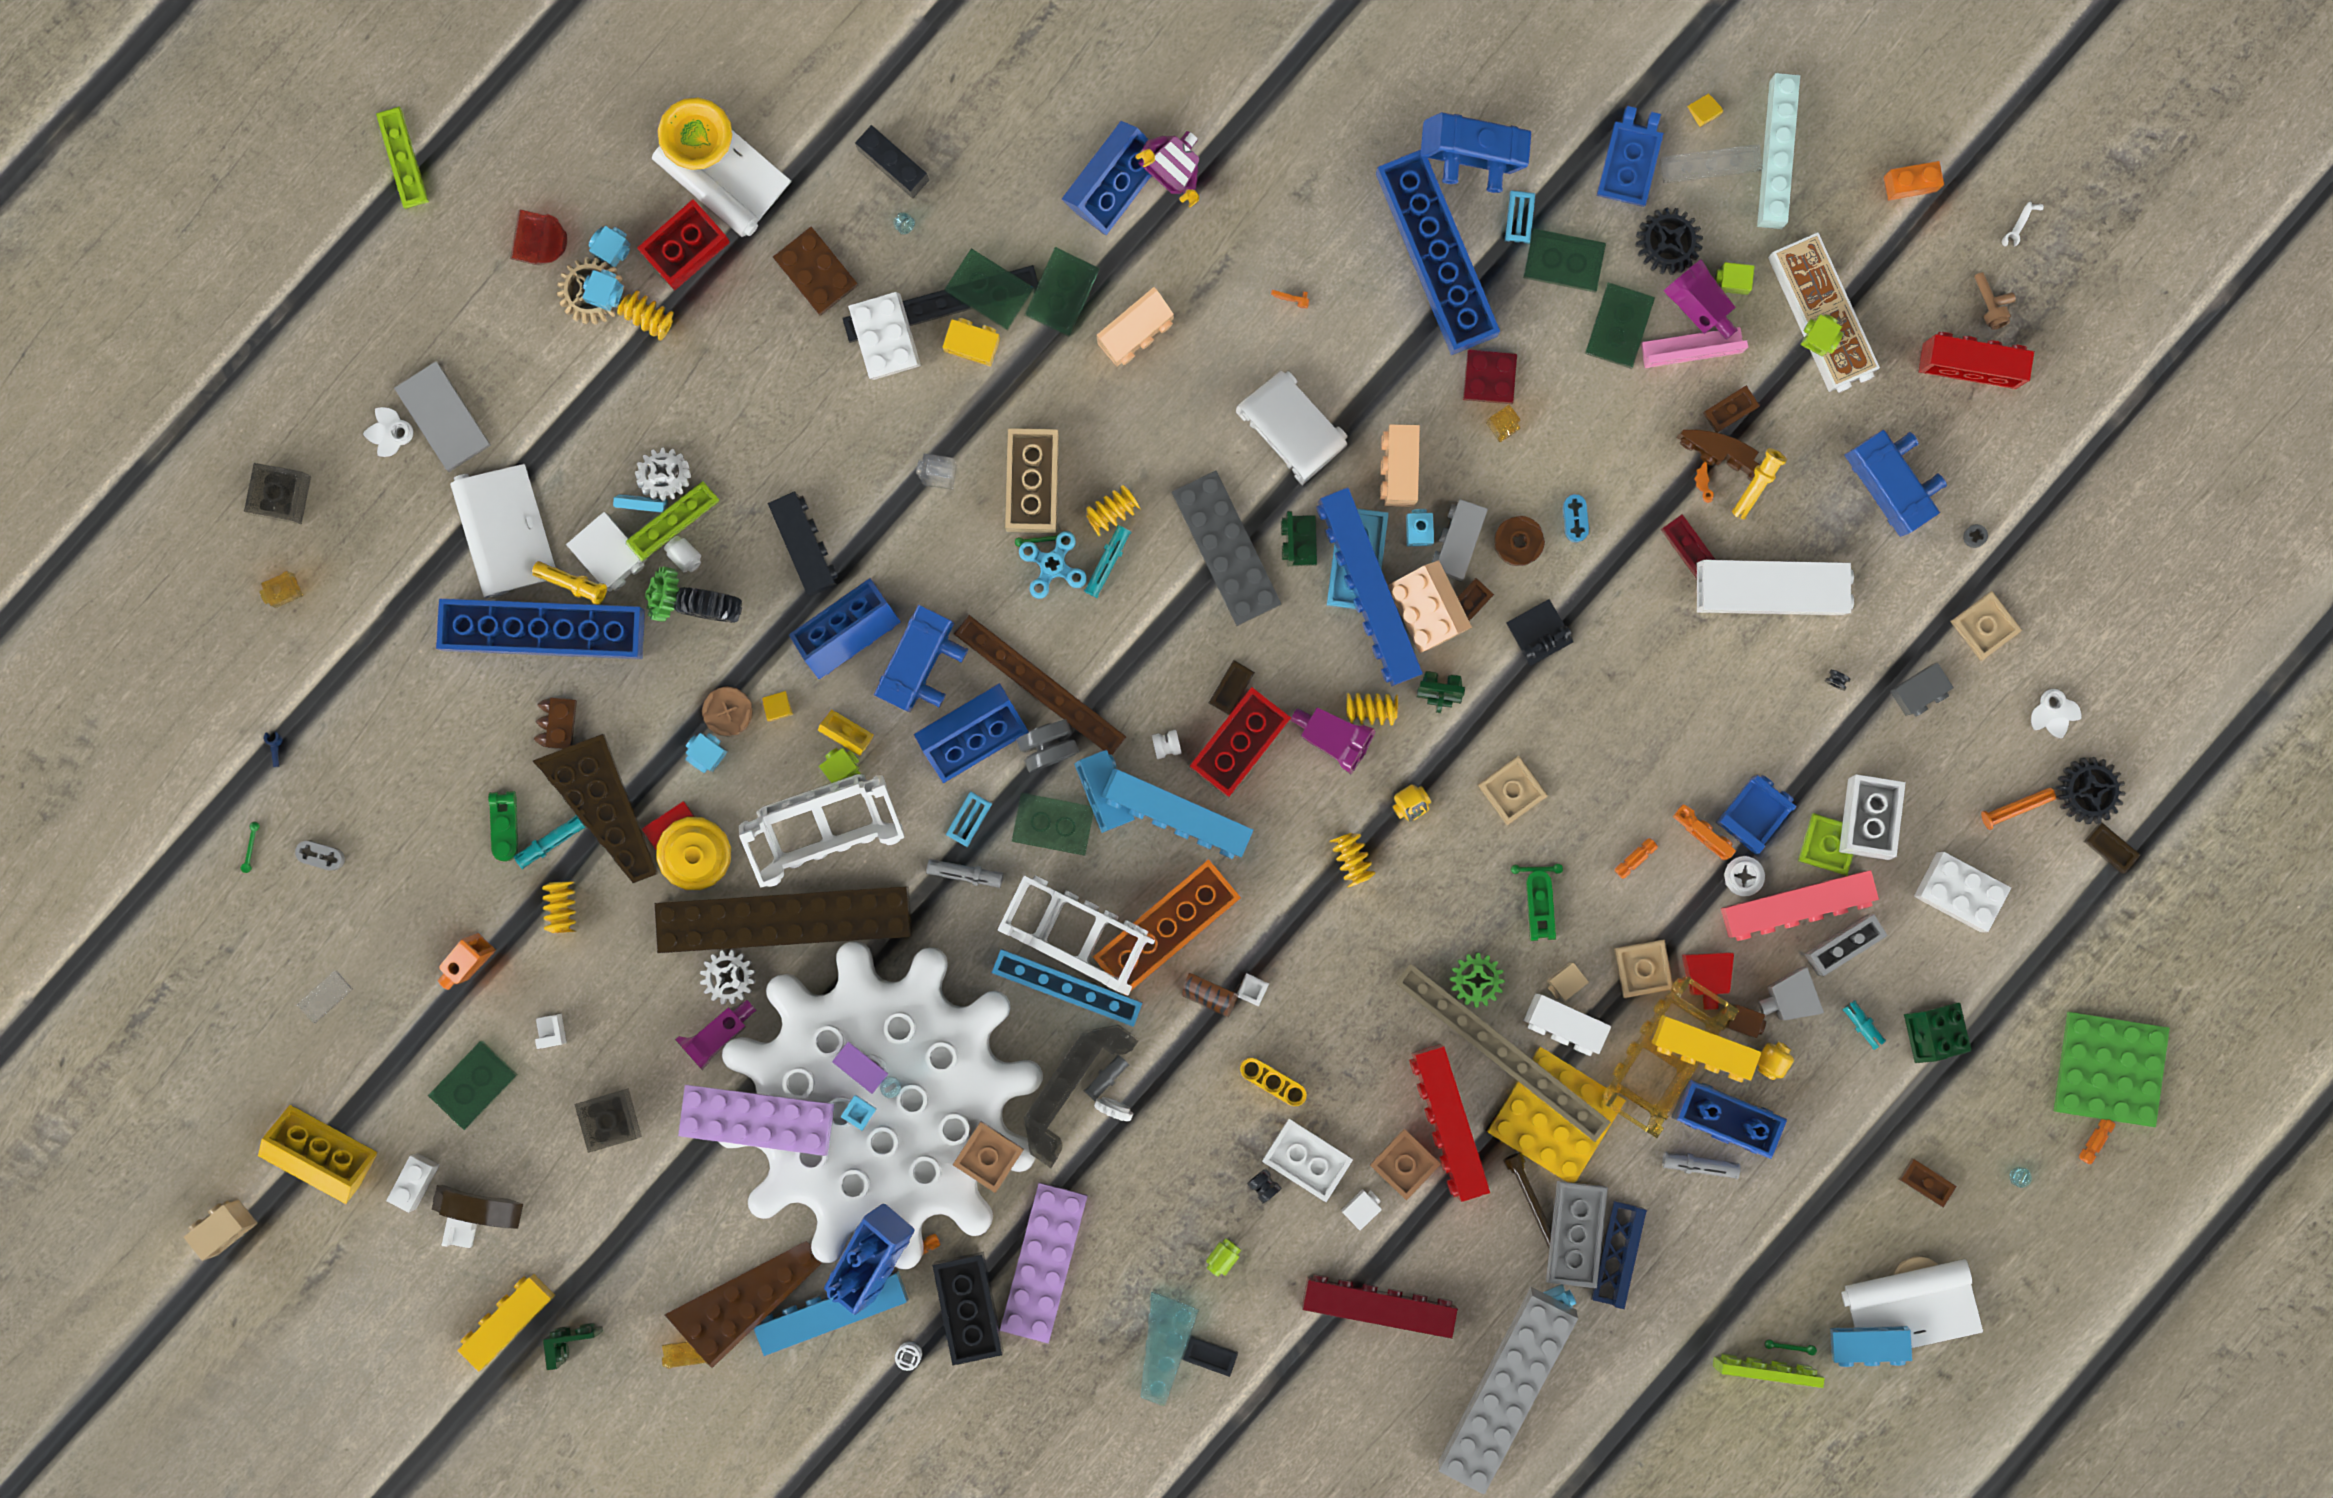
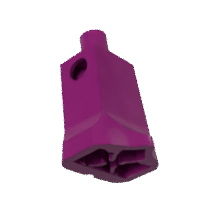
(1702, 300)
(1335, 736)
(716, 1034)

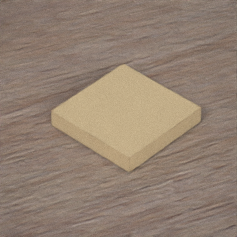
(1986, 625)
(1512, 790)
(1643, 968)

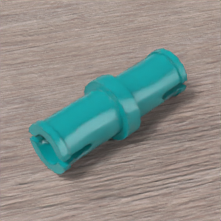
(1864, 1024)

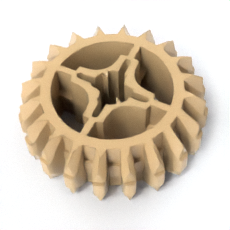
(576, 274)

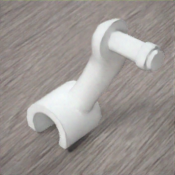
(2020, 224)

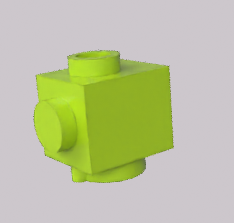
(1822, 335)
(840, 765)

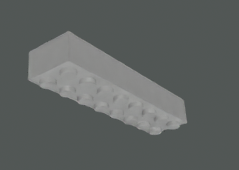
(1507, 1390)

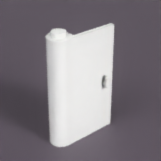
(735, 188)
(495, 526)
(1931, 1301)

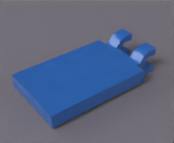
(1631, 159)

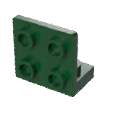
(1300, 542)
(1937, 1033)
(557, 1351)

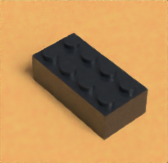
(968, 1308)

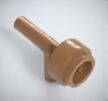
(1997, 316)

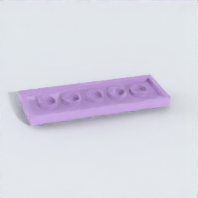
(756, 1120)
(1043, 1262)

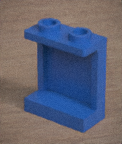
(1756, 813)

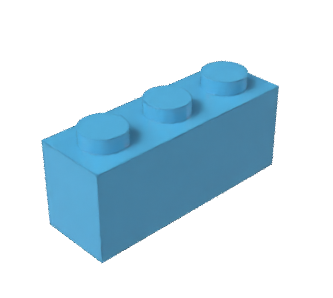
(1094, 775)
(1871, 1345)

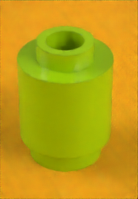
(1223, 1257)

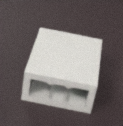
(605, 552)

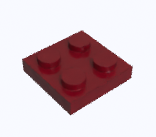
(1490, 377)

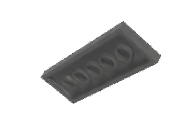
(1226, 548)

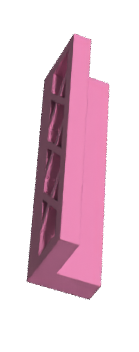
(1691, 348)

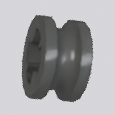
(1983, 532)

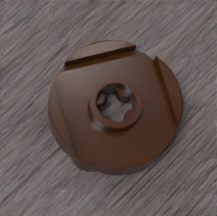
(1506, 546)

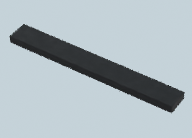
(938, 304)

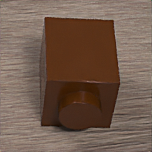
(1747, 1022)

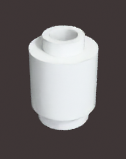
(683, 554)

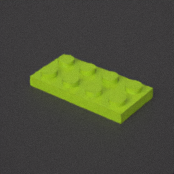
(1776, 1371)

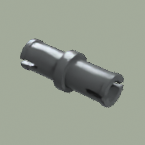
(1106, 1077)

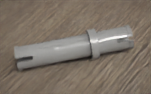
(965, 873)
(1689, 1164)

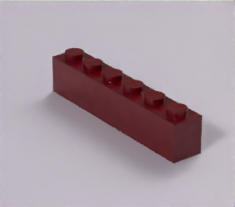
(1379, 1307)

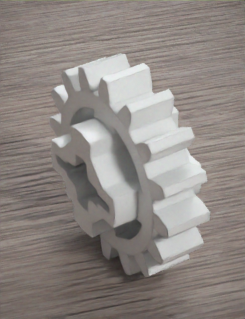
(660, 483)
(737, 983)

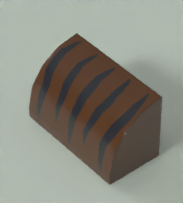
(1209, 994)

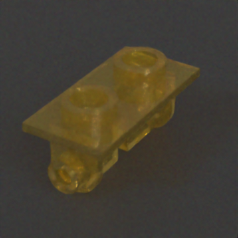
(680, 1355)

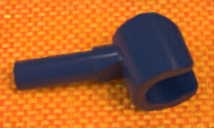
(274, 747)

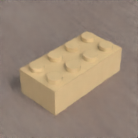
(1032, 480)

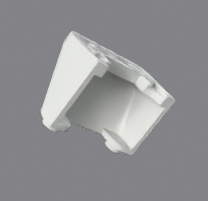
(1292, 426)

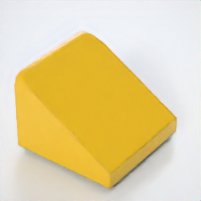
(1705, 110)
(777, 706)

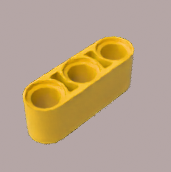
(1282, 1090)

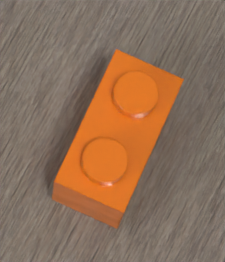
(1913, 180)

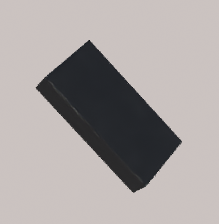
(1210, 1356)

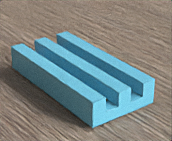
(1517, 237)
(640, 503)
(958, 837)

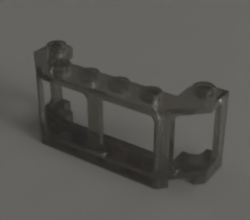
(1041, 1141)

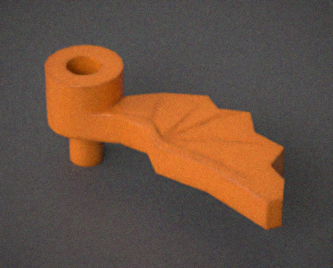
(1303, 301)
(1702, 482)

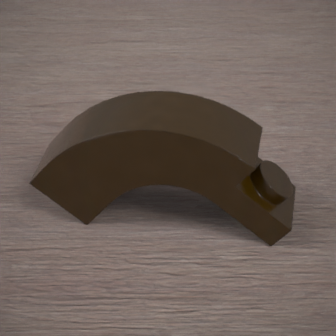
(477, 1208)

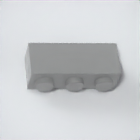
(1460, 538)
(1845, 945)

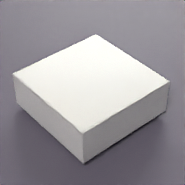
(1252, 989)

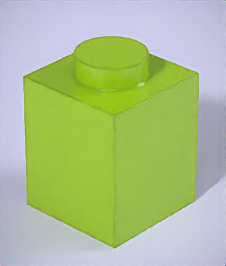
(1735, 278)

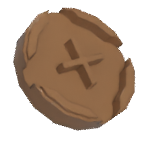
(727, 711)

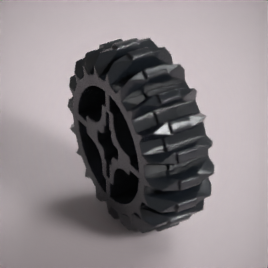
(1674, 248)
(708, 605)
(2088, 781)

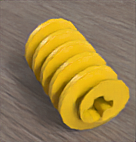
(646, 315)
(1111, 509)
(1371, 709)
(1353, 858)
(559, 907)

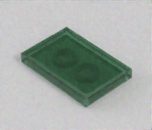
(1564, 260)
(989, 289)
(1061, 291)
(1619, 325)
(1053, 824)
(472, 1085)

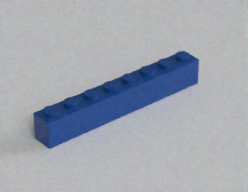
(1369, 587)

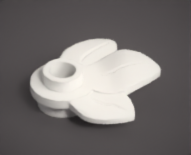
(385, 432)
(2055, 717)

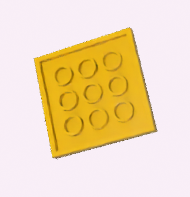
(1543, 1133)

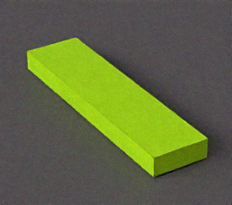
(402, 157)
(672, 521)

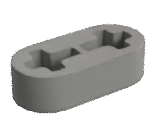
(321, 850)

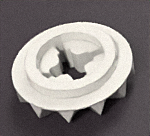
(1752, 868)
(1113, 1108)

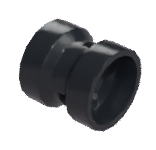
(1264, 1185)

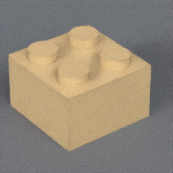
(220, 1229)

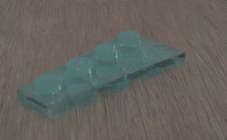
(1167, 1338)

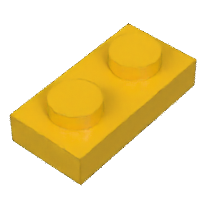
(845, 732)

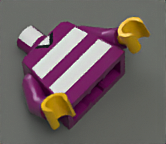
(1173, 164)

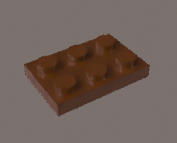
(815, 271)

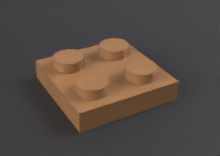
(988, 1156)
(1405, 1164)

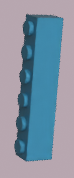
(1177, 813)
(1067, 987)
(822, 1317)

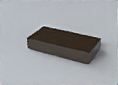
(1231, 687)
(2112, 848)

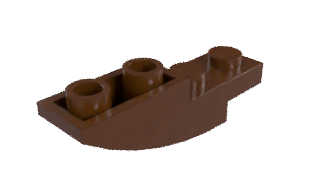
(1717, 447)

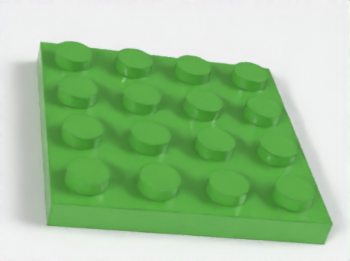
(2111, 1069)

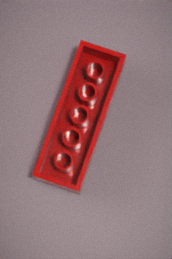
(1450, 1123)

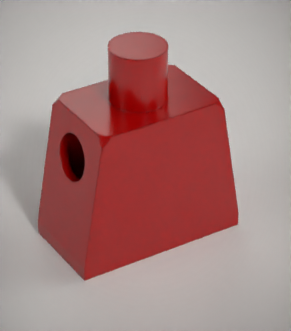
(1711, 972)

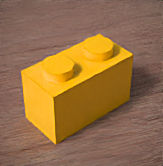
(971, 342)

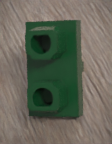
(1441, 694)

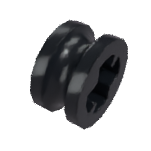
(1837, 680)

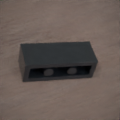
(892, 161)

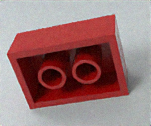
(683, 244)

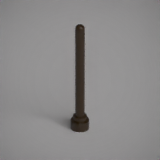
(1516, 1165)

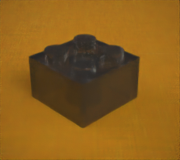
(277, 493)
(608, 1120)

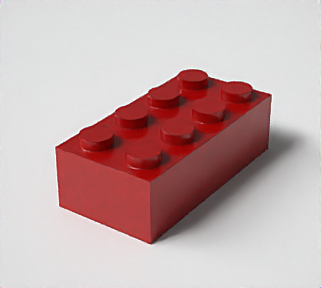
(1976, 361)
(1240, 742)

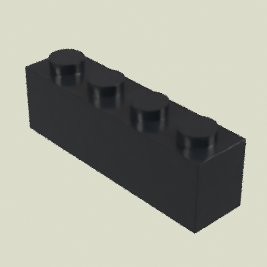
(802, 544)

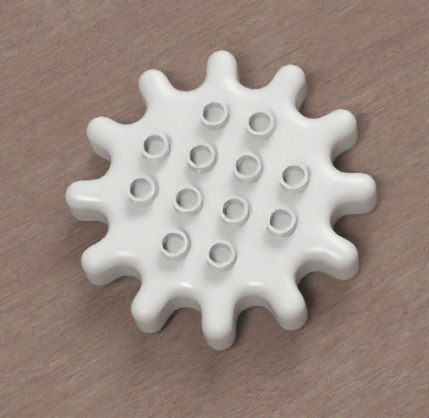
(912, 1139)

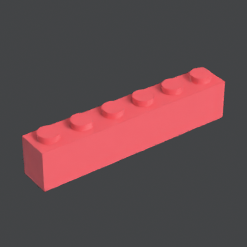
(1799, 904)

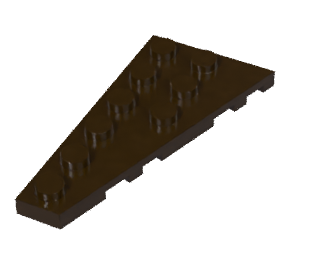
(595, 792)

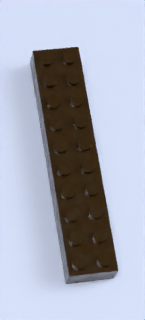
(783, 919)

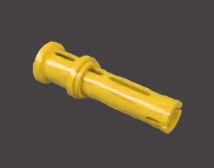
(1764, 474)
(578, 585)

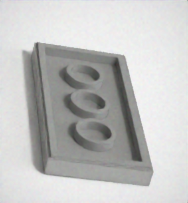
(442, 416)
(1576, 1234)

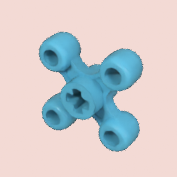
(1047, 574)

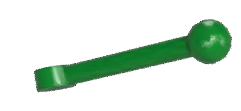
(1019, 541)
(246, 867)
(1557, 869)
(1810, 1349)

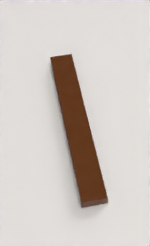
(1040, 685)

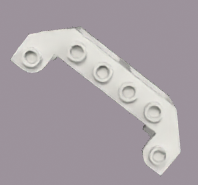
(814, 800)
(1081, 962)

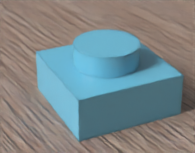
(858, 1112)

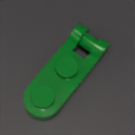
(503, 825)
(1540, 905)

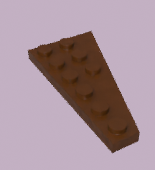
(731, 1311)

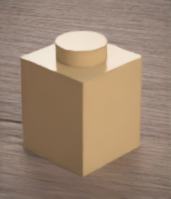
(1566, 982)

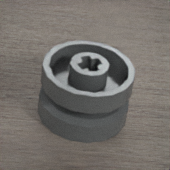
(1048, 748)

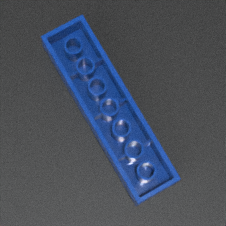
(1437, 252)
(540, 629)

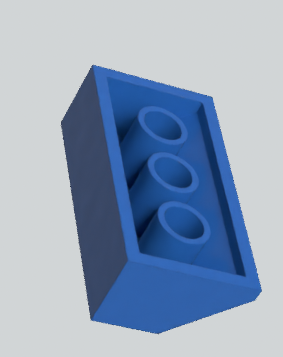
(1110, 179)
(844, 628)
(971, 733)

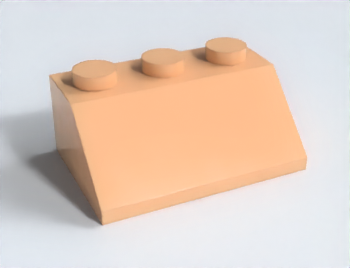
(1135, 327)

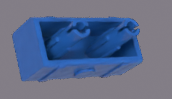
(1475, 145)
(1893, 483)
(914, 659)
(1729, 1118)
(869, 1259)

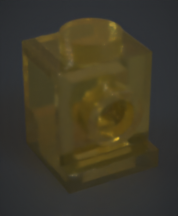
(1504, 423)
(289, 590)

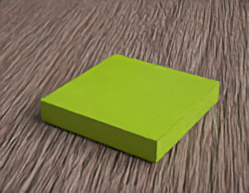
(1823, 844)

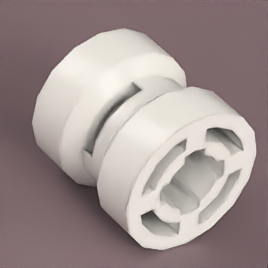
(1166, 744)
(910, 1352)

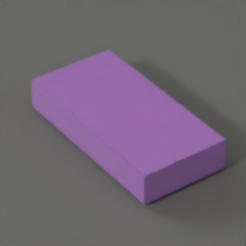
(860, 1067)

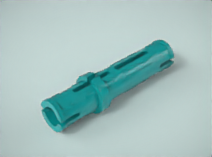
(1120, 535)
(547, 843)

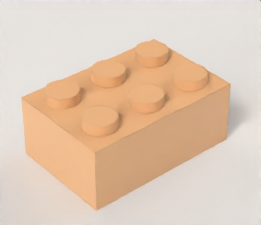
(1400, 465)
(1429, 606)

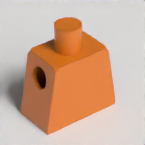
(464, 960)

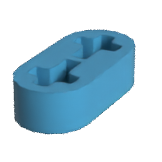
(1582, 518)

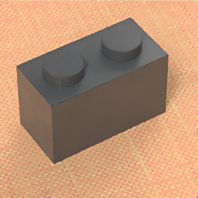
(1921, 689)

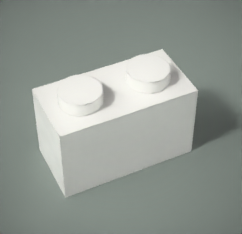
(412, 1182)

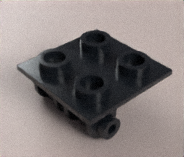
(1540, 632)

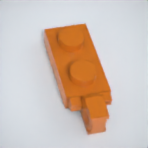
(1703, 832)

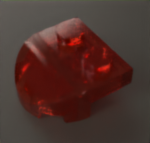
(537, 239)

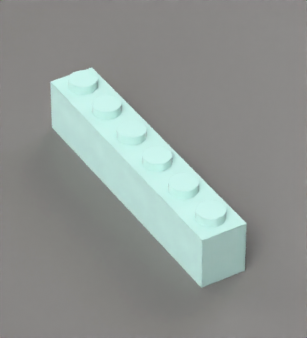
(1778, 151)

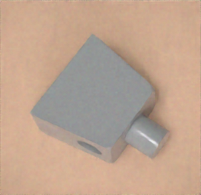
(1792, 996)

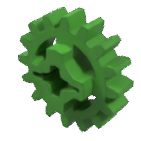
(662, 593)
(1476, 992)

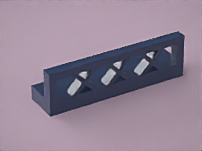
(1628, 1257)

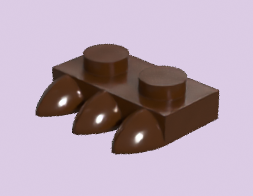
(558, 723)

